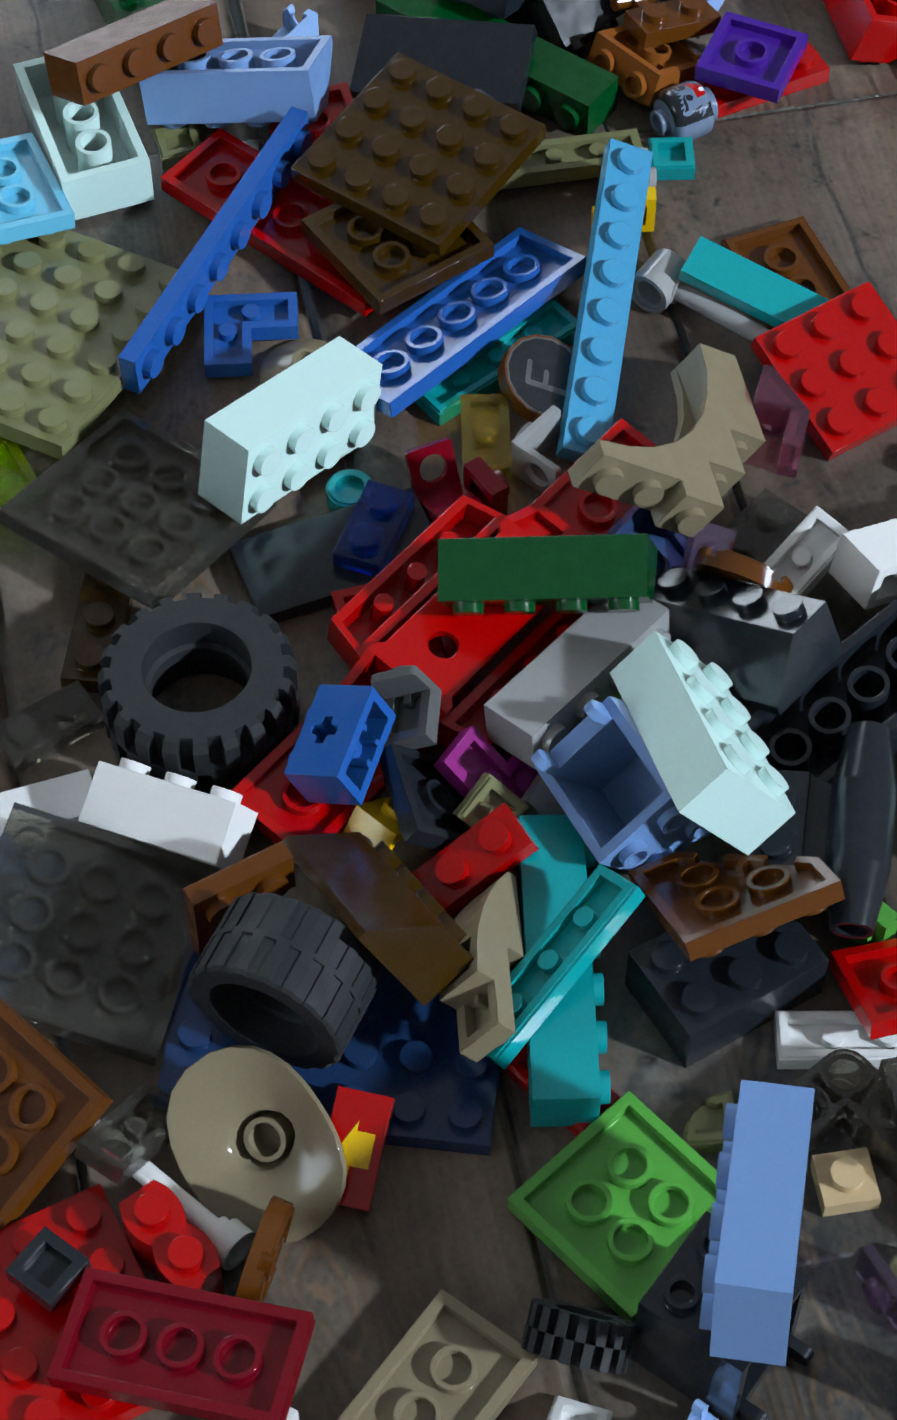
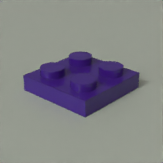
(751, 57)

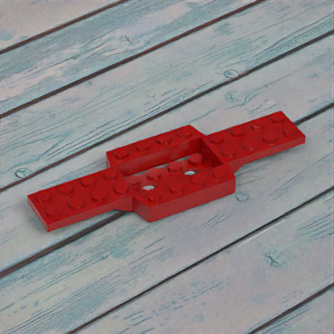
(400, 614)

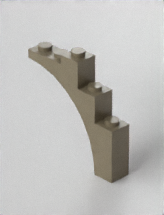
(689, 476)

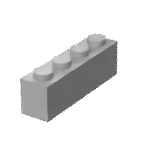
(551, 691)

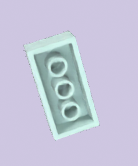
(88, 146)
(289, 429)
(702, 742)

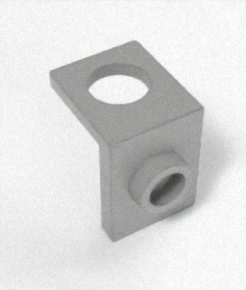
(531, 444)

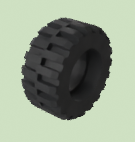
(189, 640)

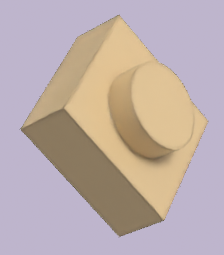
(845, 1181)

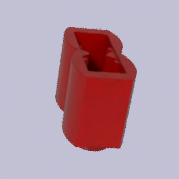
(167, 1243)

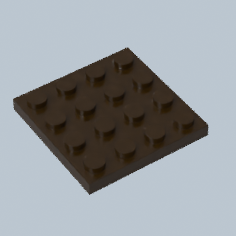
(418, 153)

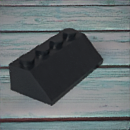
(760, 636)

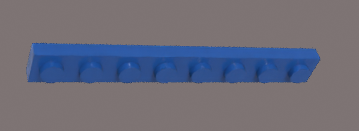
(212, 254)

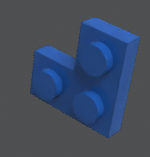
(239, 319)

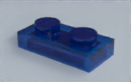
(373, 528)

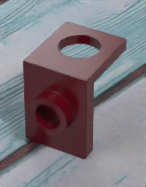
(443, 491)

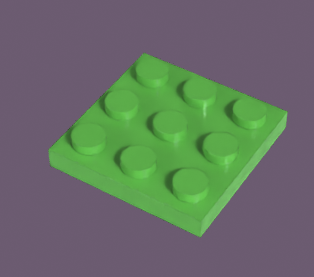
(618, 1202)

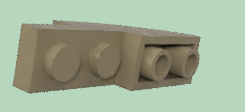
(484, 987)

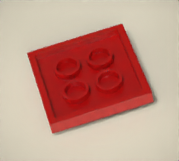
(840, 367)

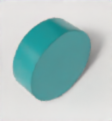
(345, 488)

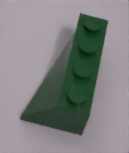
(546, 571)

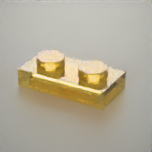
(486, 430)

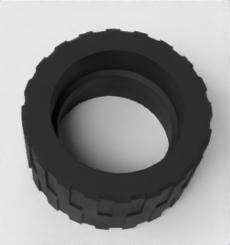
(285, 979)

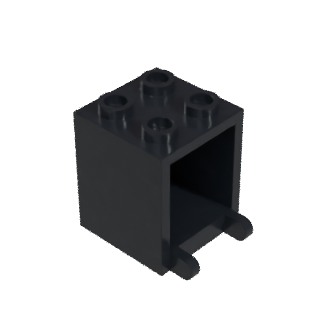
(679, 1352)

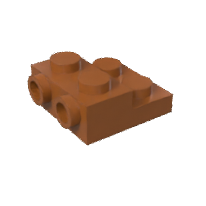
(640, 69)

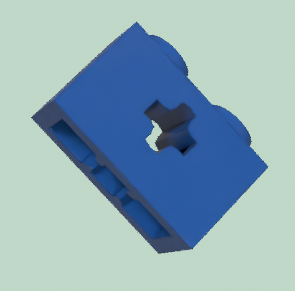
(340, 744)

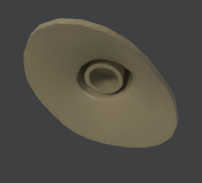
(255, 1131)

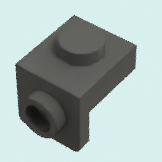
(415, 703)

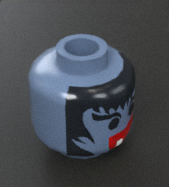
(684, 111)

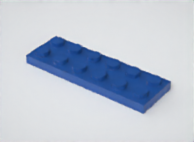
(467, 315)

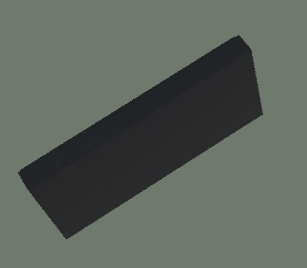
(471, 52)
(293, 567)

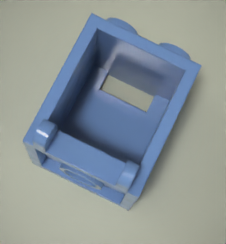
(614, 790)

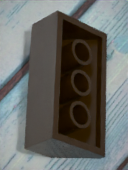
(384, 908)

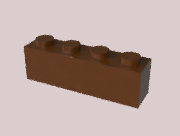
(132, 49)

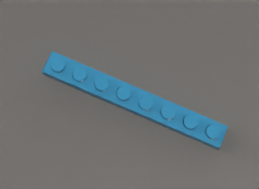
(605, 299)

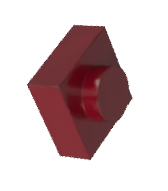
(487, 484)

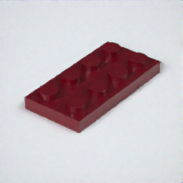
(181, 1348)

